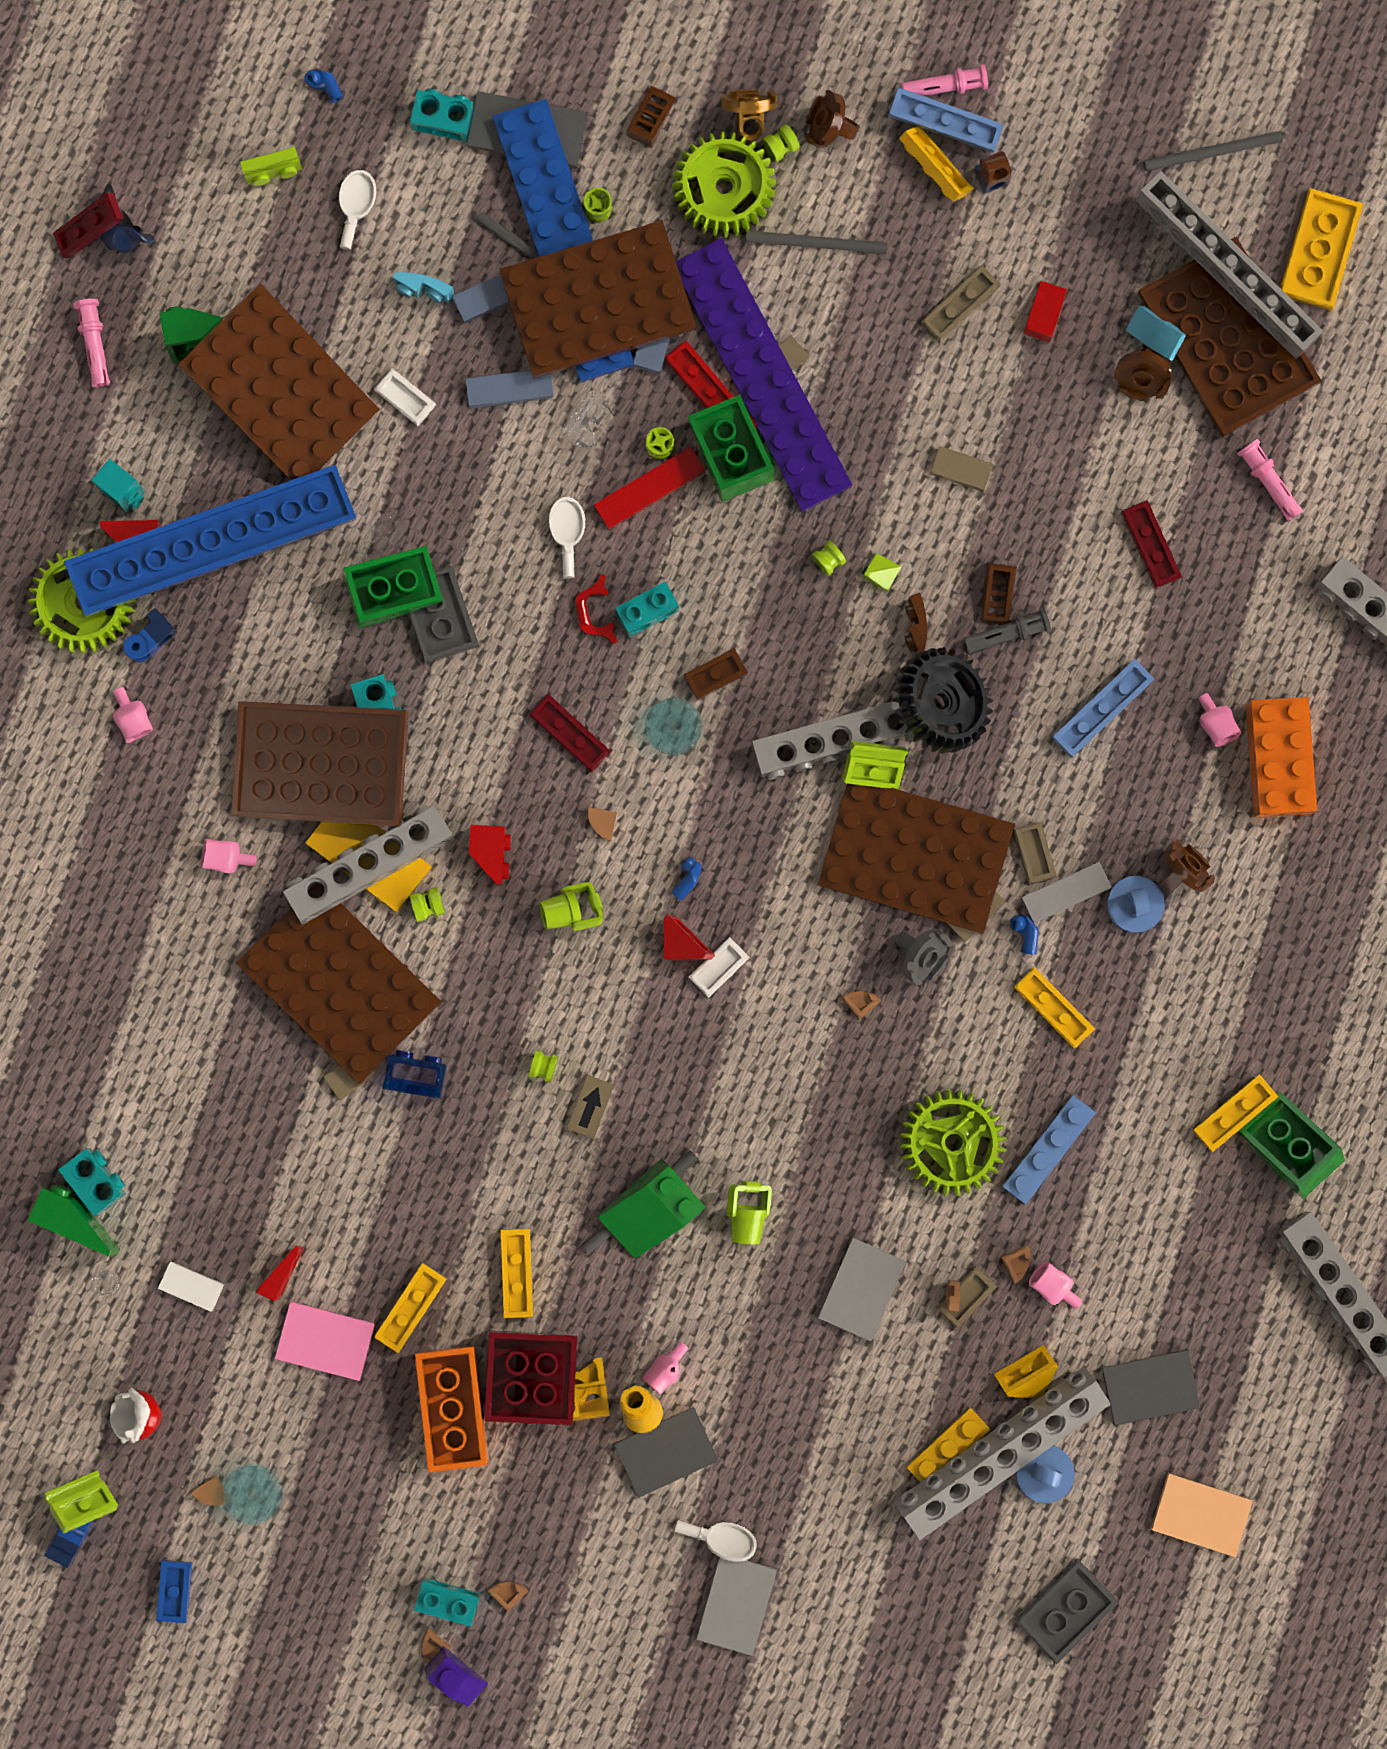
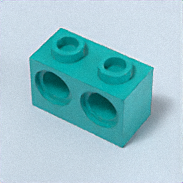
(440, 122)
(119, 486)
(647, 609)
(361, 689)
(87, 1187)
(447, 1601)

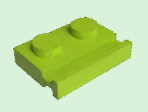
(263, 168)
(874, 765)
(80, 1501)

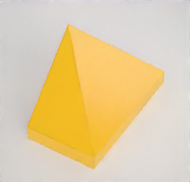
(1028, 1375)

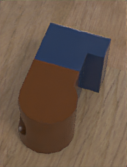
(993, 172)

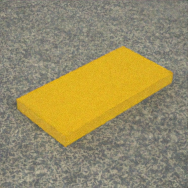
(1321, 248)
(334, 838)

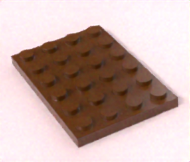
(598, 299)
(1226, 351)
(278, 385)
(320, 763)
(916, 855)
(340, 986)

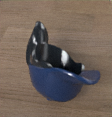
(125, 234)

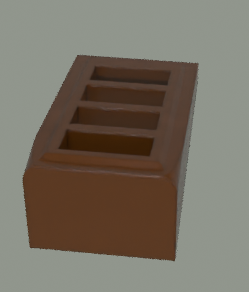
(641, 135)
(1008, 594)

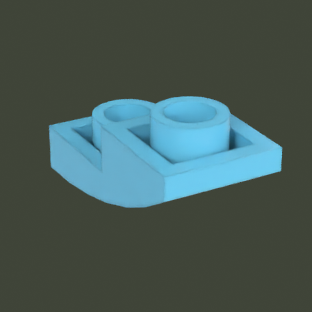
(414, 284)
(1155, 332)

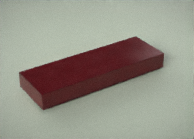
(88, 225)
(1151, 544)
(569, 733)

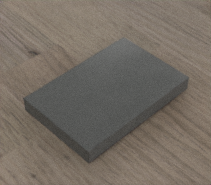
(444, 626)
(1150, 1387)
(666, 1453)
(1067, 1611)

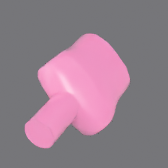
(131, 717)
(1218, 722)
(224, 856)
(1054, 1285)
(665, 1369)

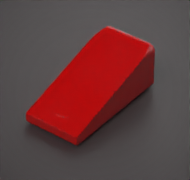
(1045, 311)
(277, 1281)

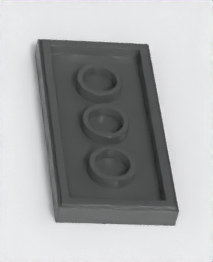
(484, 135)

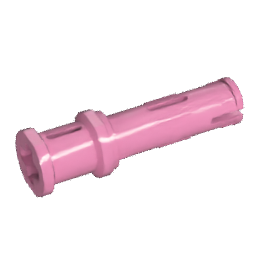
(958, 81)
(90, 329)
(1263, 469)

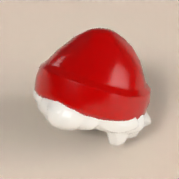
(135, 1415)

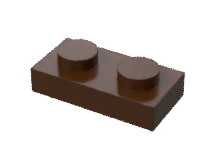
(715, 674)

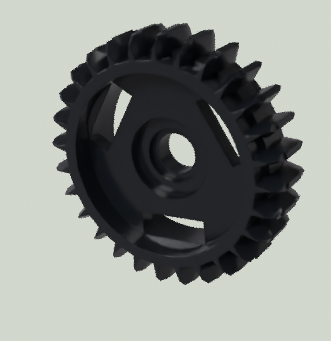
(962, 694)

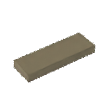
(960, 303)

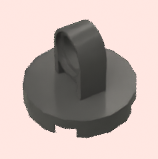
(924, 955)

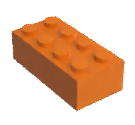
(1281, 757)
(452, 1408)

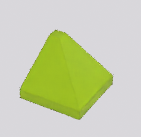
(881, 572)

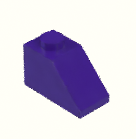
(454, 1677)

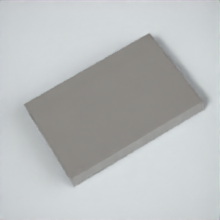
(861, 1289)
(736, 1605)

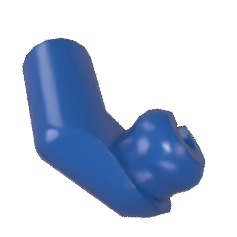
(324, 81)
(690, 880)
(1028, 931)

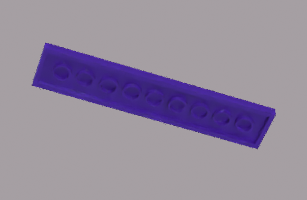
(762, 375)

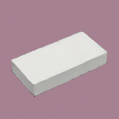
(405, 397)
(715, 972)
(191, 1286)

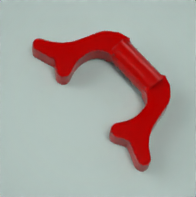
(583, 616)

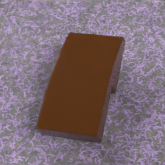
(917, 633)

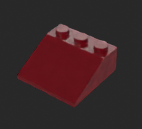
(530, 1378)

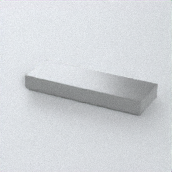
(1066, 892)

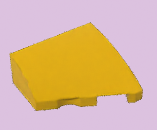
(587, 1382)

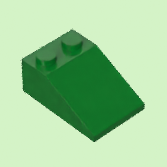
(184, 329)
(731, 448)
(391, 586)
(1293, 1145)
(651, 1209)
(68, 1216)

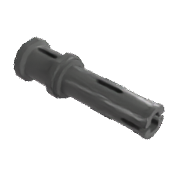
(1019, 628)

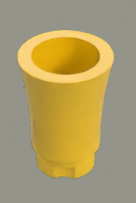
(646, 1416)

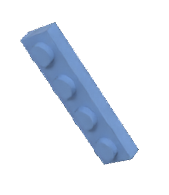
(945, 120)
(1103, 708)
(1048, 1149)

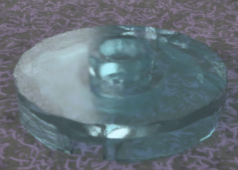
(671, 711)
(236, 1494)

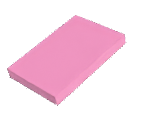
(325, 1341)

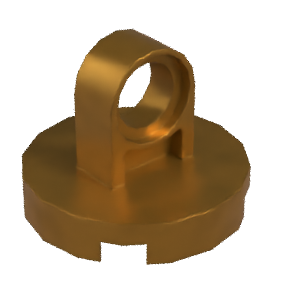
(749, 105)

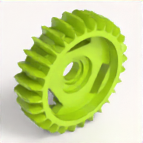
(709, 169)
(60, 600)
(931, 1137)

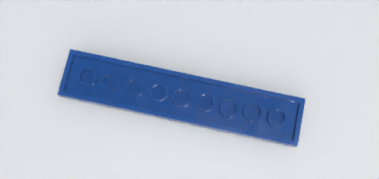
(548, 197)
(209, 540)

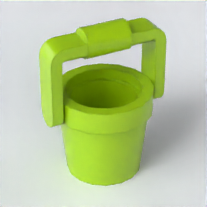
(565, 910)
(748, 1220)

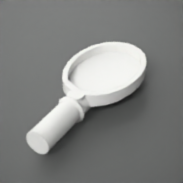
(356, 200)
(567, 529)
(723, 1539)

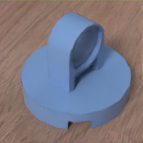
(1135, 904)
(1047, 1476)

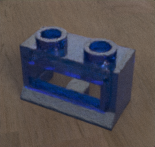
(415, 1087)

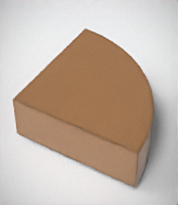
(602, 822)
(860, 1002)
(1017, 1263)
(952, 1295)
(210, 1492)
(507, 1593)
(431, 1645)

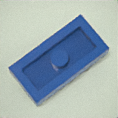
(174, 1591)

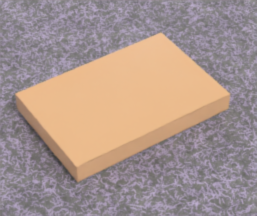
(1201, 1515)

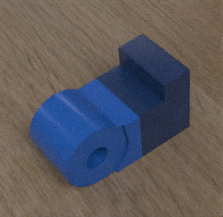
(150, 638)
(67, 1545)

